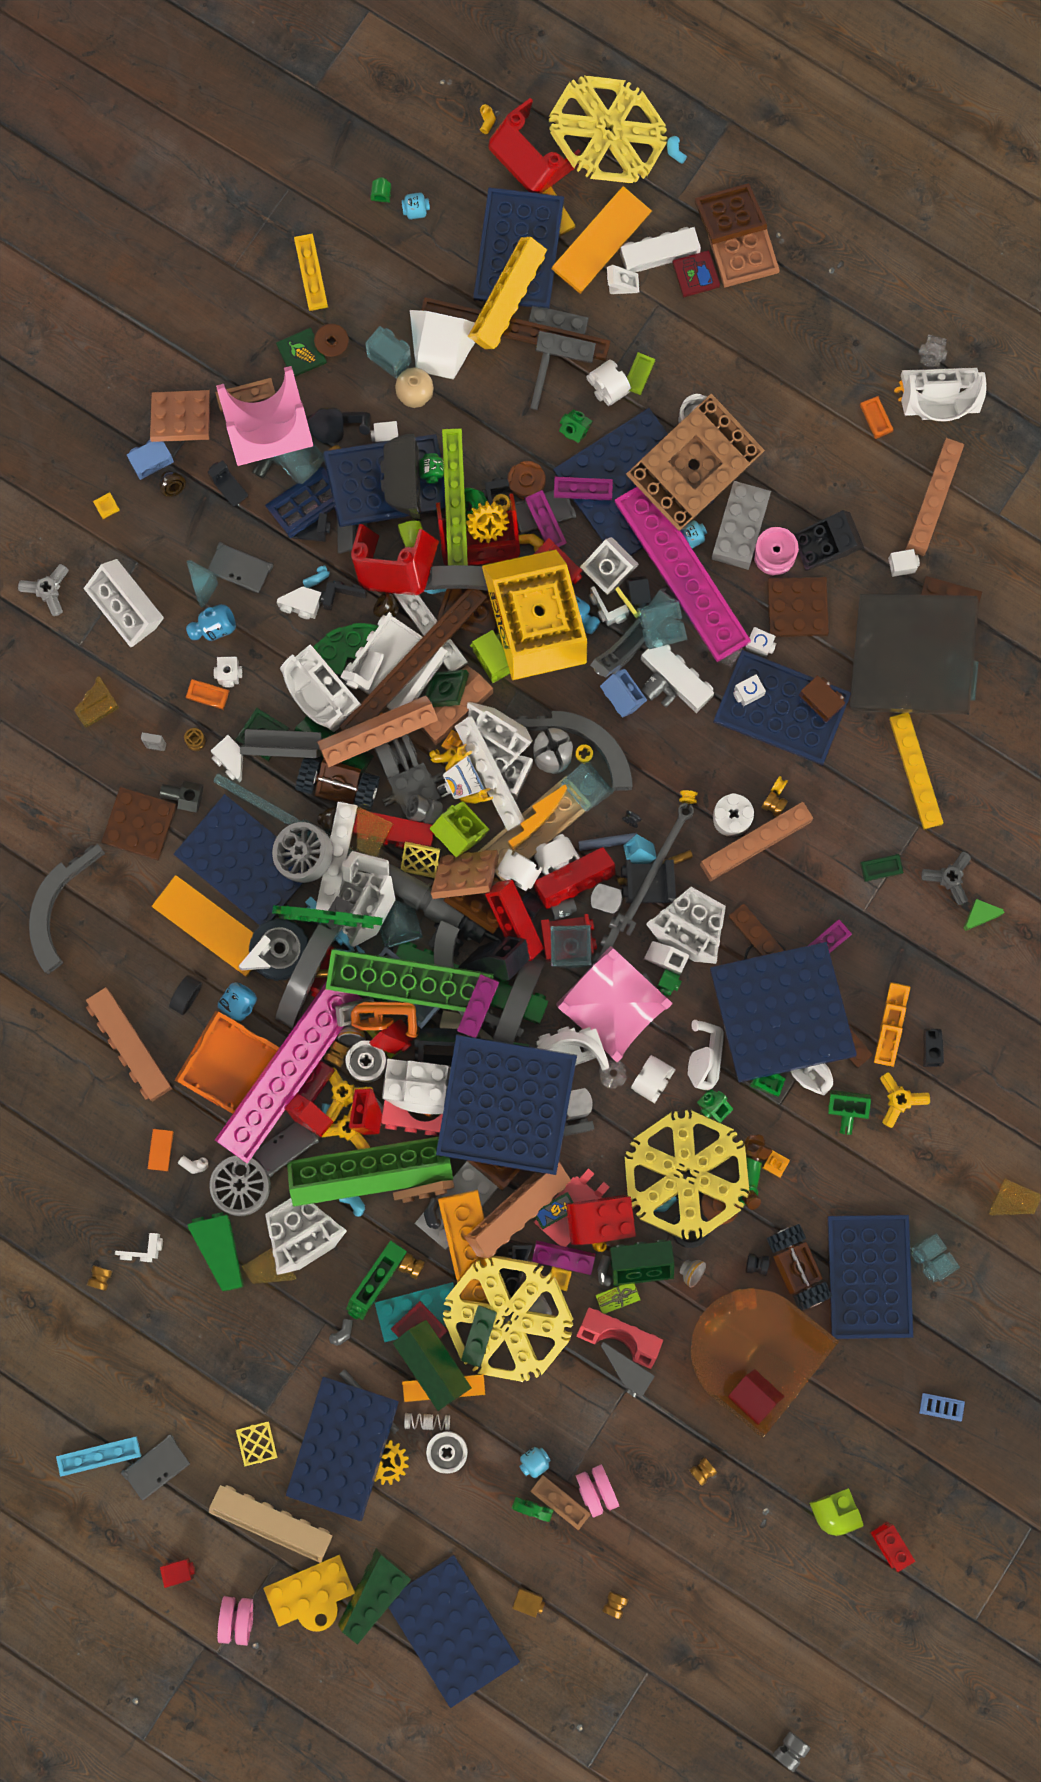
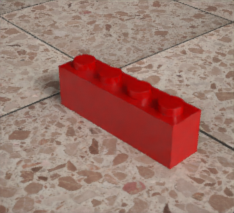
(405, 831)
(575, 878)
(513, 915)

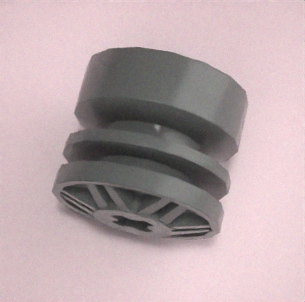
(396, 753)

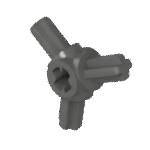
(956, 871)

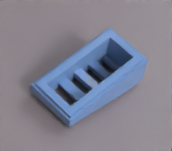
(959, 1411)

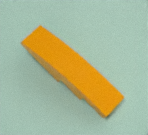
(542, 811)
(892, 1024)

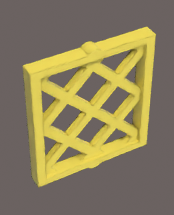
(628, 604)
(412, 864)
(270, 1440)

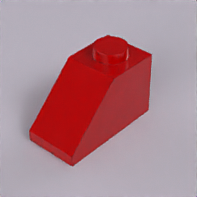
(393, 1038)
(365, 1113)
(308, 1115)
(177, 1572)

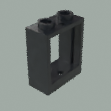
(435, 1036)

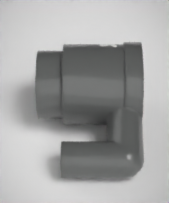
(655, 686)
(564, 909)

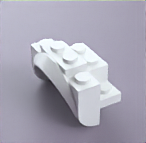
(939, 393)
(318, 689)
(569, 1041)
(416, 1086)

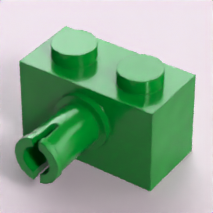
(849, 1106)

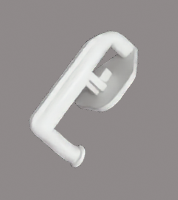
(707, 1059)
(813, 1078)

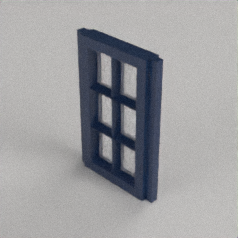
(302, 503)

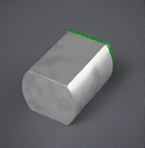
(606, 898)
(579, 1104)

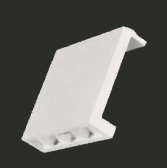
(395, 642)

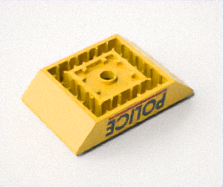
(532, 641)

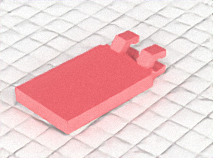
(578, 1192)

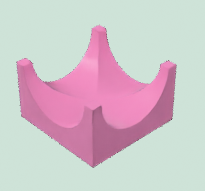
(266, 426)
(613, 1002)

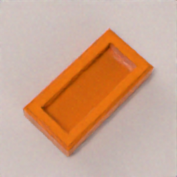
(876, 417)
(207, 694)
(160, 1150)

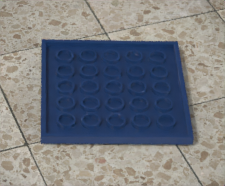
(612, 459)
(782, 1012)
(506, 1104)

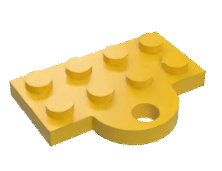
(310, 1594)

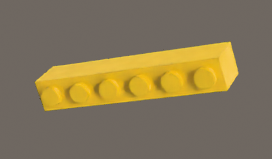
(507, 293)

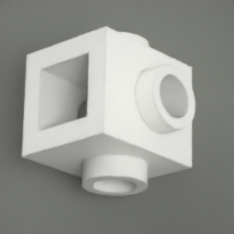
(226, 665)

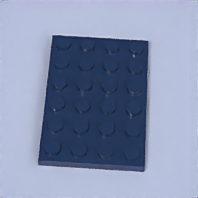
(506, 220)
(357, 478)
(781, 714)
(237, 860)
(870, 1276)
(342, 1448)
(452, 1631)

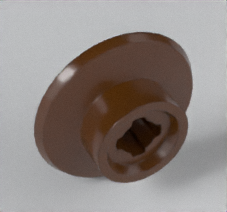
(329, 332)

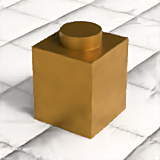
(528, 1602)

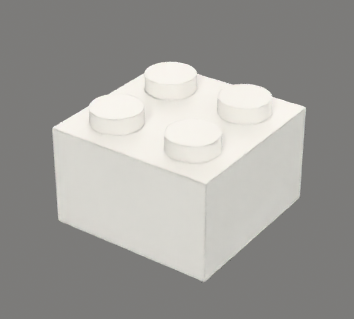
(609, 565)

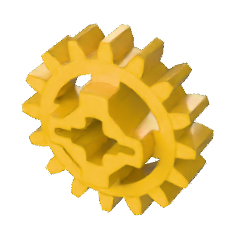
(487, 522)
(398, 1469)

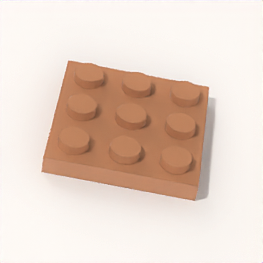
(745, 258)
(180, 416)
(465, 874)

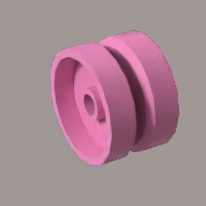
(779, 540)
(595, 1491)
(237, 1621)

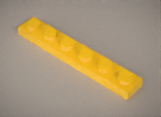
(916, 770)

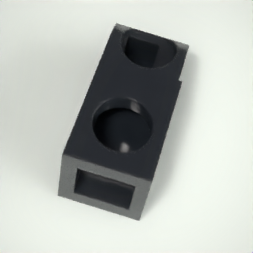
(933, 1048)

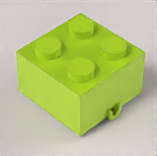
(491, 655)
(459, 829)

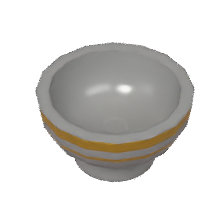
(351, 1035)
(692, 1271)

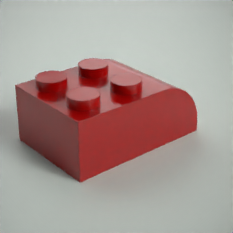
(601, 1220)

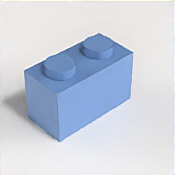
(149, 458)
(623, 693)

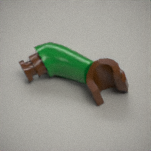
(757, 1151)

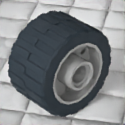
(284, 934)

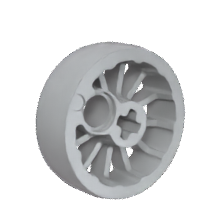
(308, 847)
(235, 1180)

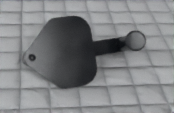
(327, 423)

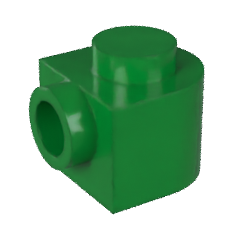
(381, 190)
(669, 982)

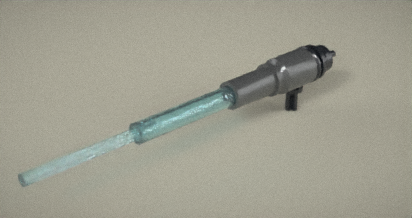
(410, 889)

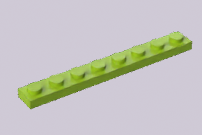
(454, 497)

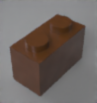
(822, 698)

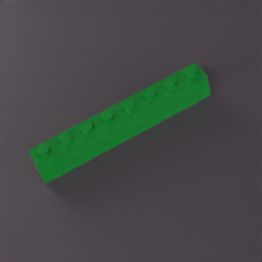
(535, 1008)

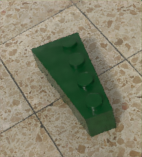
(373, 1596)

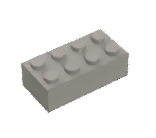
(741, 525)
(465, 1180)

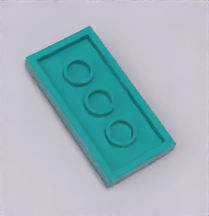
(394, 1309)

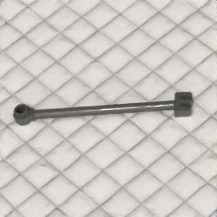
(627, 919)

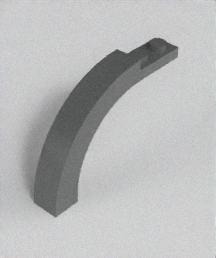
(456, 578)
(628, 644)
(595, 735)
(43, 903)
(444, 956)
(309, 965)
(518, 1001)

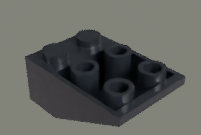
(828, 540)
(499, 957)

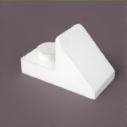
(622, 280)
(253, 960)

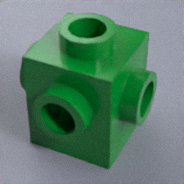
(575, 425)
(714, 1105)

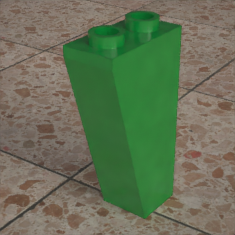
(219, 1249)
(375, 1281)

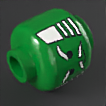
(431, 468)

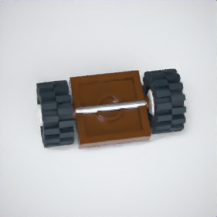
(337, 783)
(798, 1267)

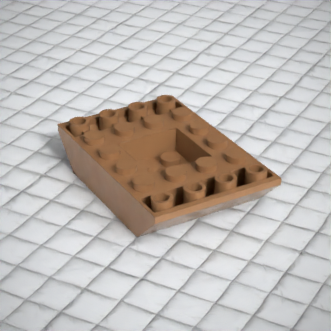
(715, 442)

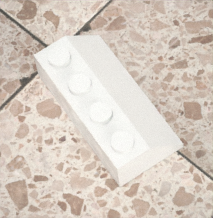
(123, 602)

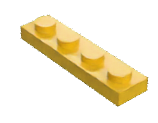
(311, 272)

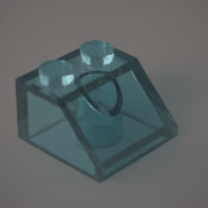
(301, 463)

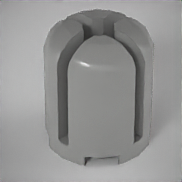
(545, 758)

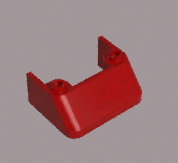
(522, 159)
(503, 549)
(403, 576)

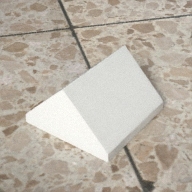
(517, 774)

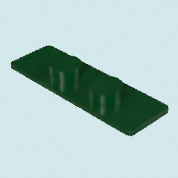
(479, 1336)

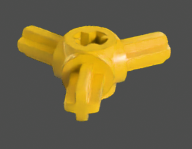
(909, 1098)
(339, 1101)
(355, 1137)

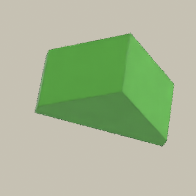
(981, 913)

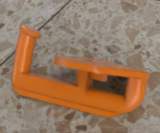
(379, 1022)

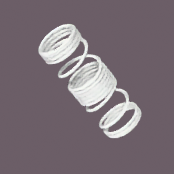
(428, 1421)

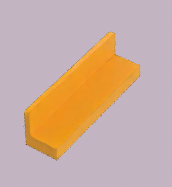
(414, 1392)

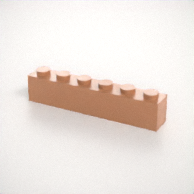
(935, 496)
(377, 731)
(756, 841)
(129, 1044)
(516, 1211)

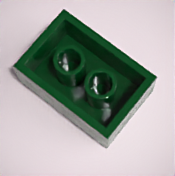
(642, 1262)

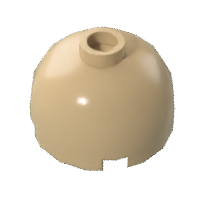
(414, 387)

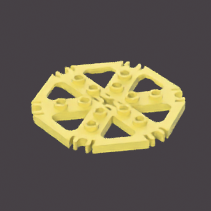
(598, 119)
(687, 1192)
(519, 1303)

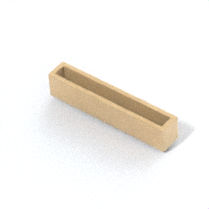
(270, 1523)

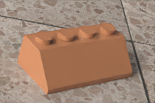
(476, 691)

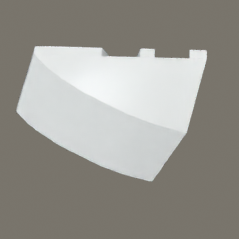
(440, 342)
(502, 735)
(371, 897)
(691, 925)
(300, 1235)

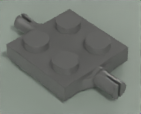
(412, 782)

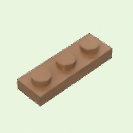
(251, 392)
(424, 1191)
(560, 1502)

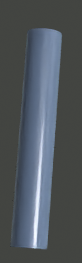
(605, 841)

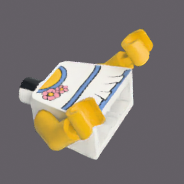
(463, 779)

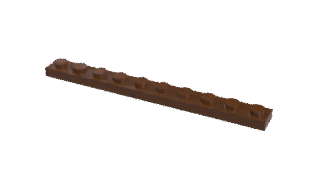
(517, 329)
(416, 658)
(766, 945)

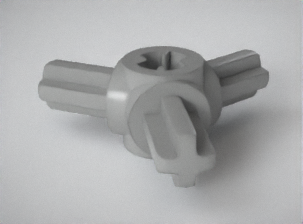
(52, 594)

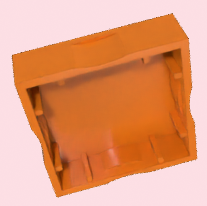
(226, 1062)

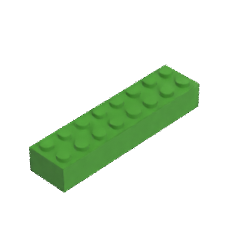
(401, 979)
(367, 1171)

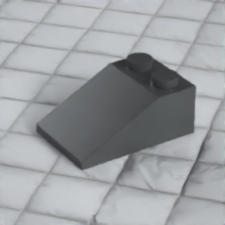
(629, 1373)

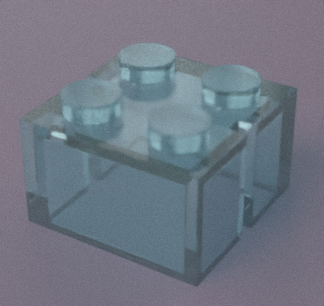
(388, 351)
(662, 624)
(939, 1267)

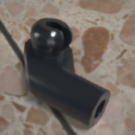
(430, 1214)

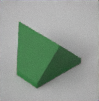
(769, 1084)

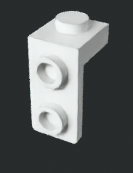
(618, 615)
(367, 673)
(363, 862)
(154, 1245)

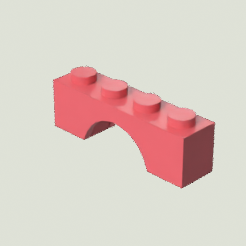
(397, 1117)
(642, 1345)

